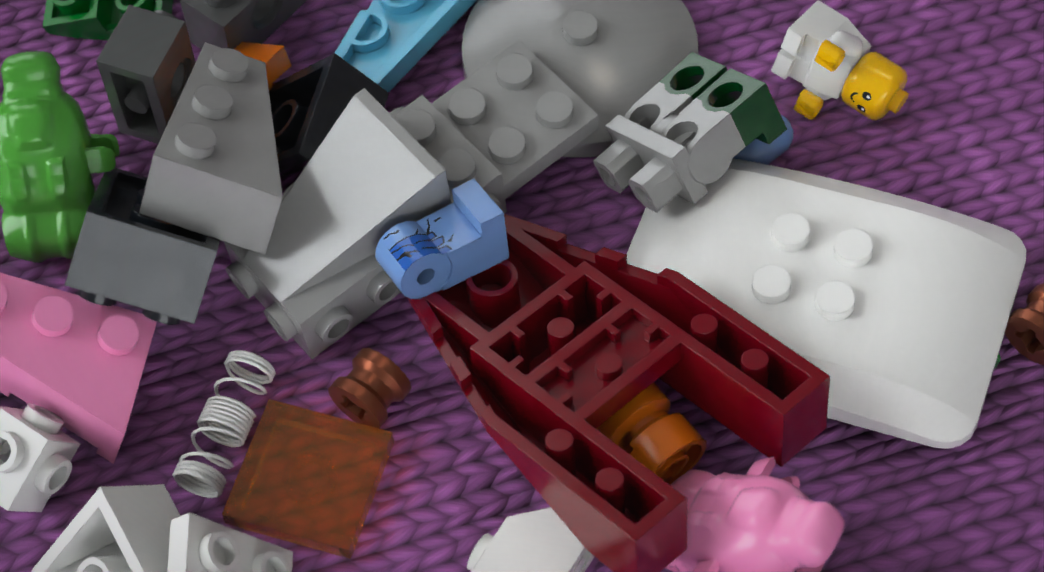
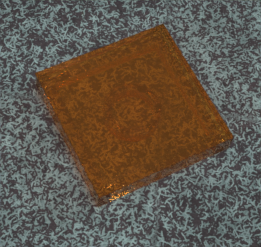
(308, 478)

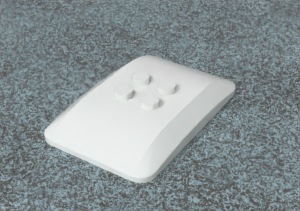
(857, 281)

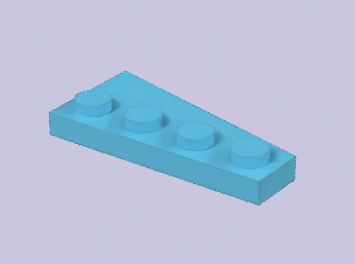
(396, 35)

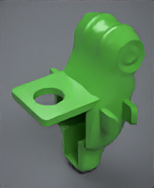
(45, 159)

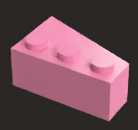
(73, 358)

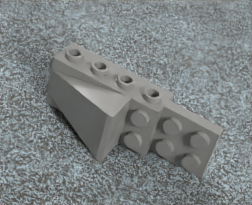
(398, 168)

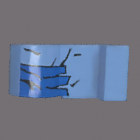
(445, 244)

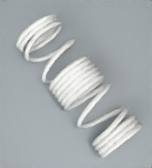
(224, 422)

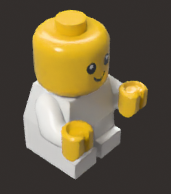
(835, 61)

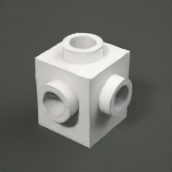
(32, 457)

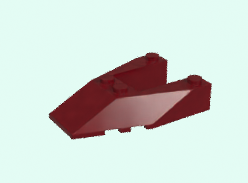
(577, 334)

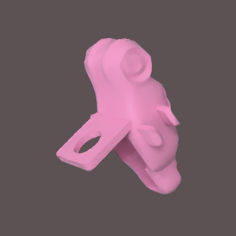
(754, 523)

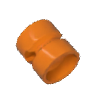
(654, 437)

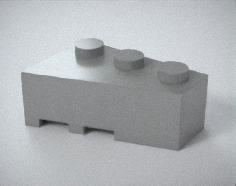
(219, 154)

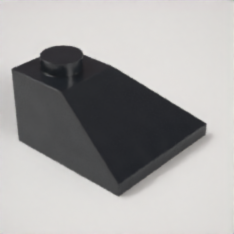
(310, 104)

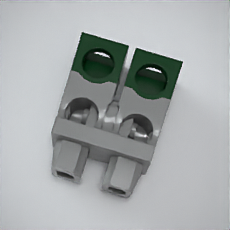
(687, 132)

